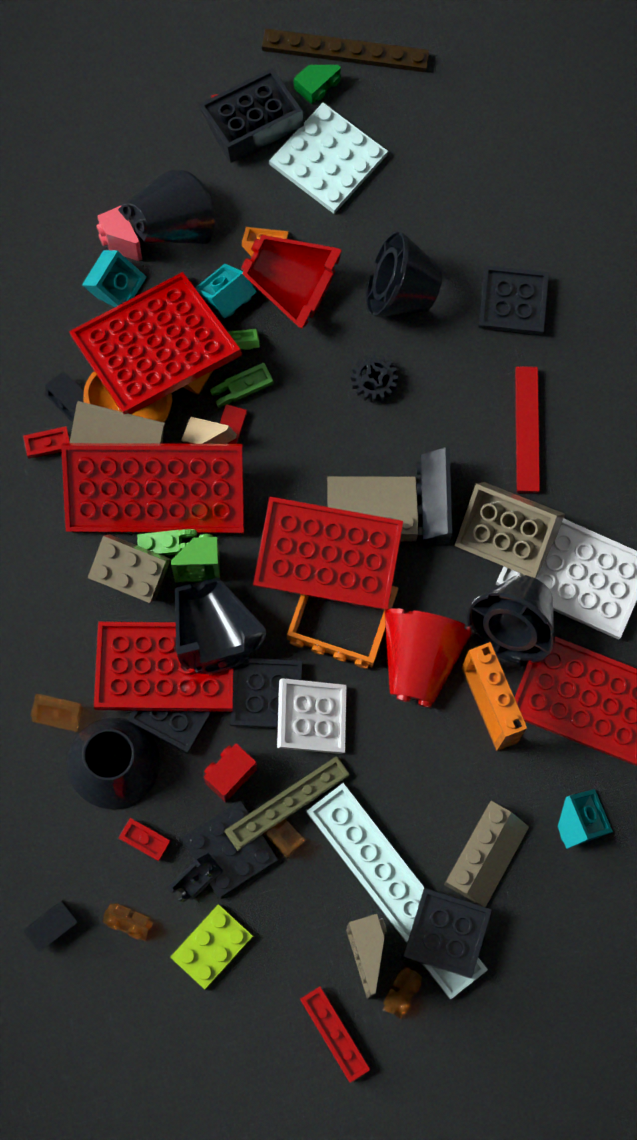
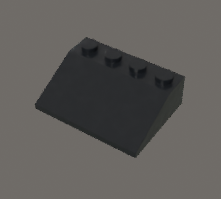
(252, 115)

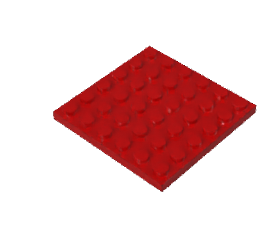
(155, 344)

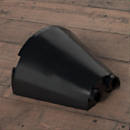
(172, 210)
(214, 628)

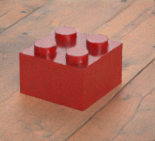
(229, 772)

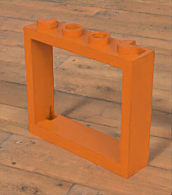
(338, 653)
(493, 696)

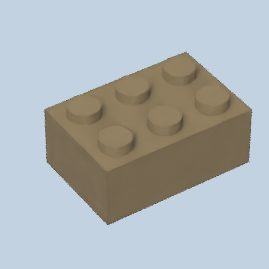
(129, 568)

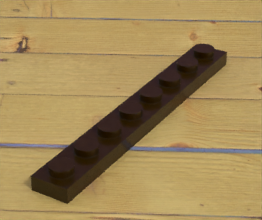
(345, 50)

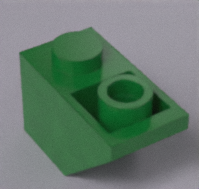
(316, 80)

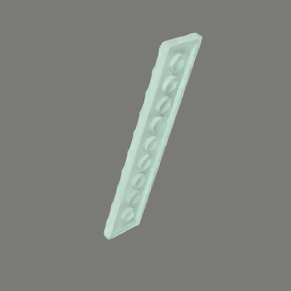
(379, 870)

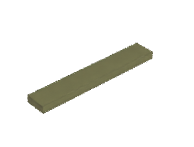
(287, 803)

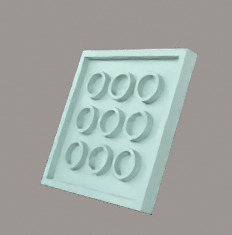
(328, 158)

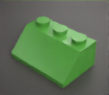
(197, 560)

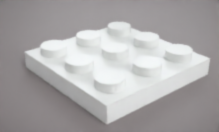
(311, 716)

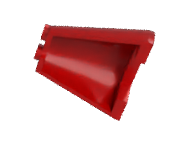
(292, 274)
(421, 653)

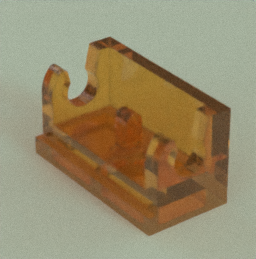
(56, 712)
(285, 838)

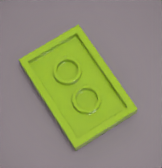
(211, 946)

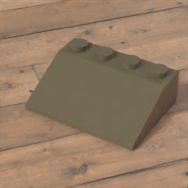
(106, 425)
(378, 497)
(508, 529)
(367, 941)

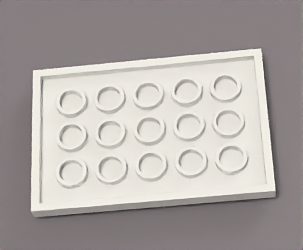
(589, 578)

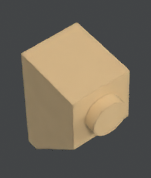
(207, 432)

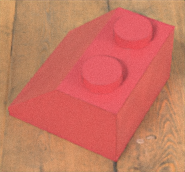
(118, 234)

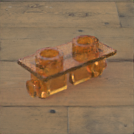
(117, 918)
(408, 983)

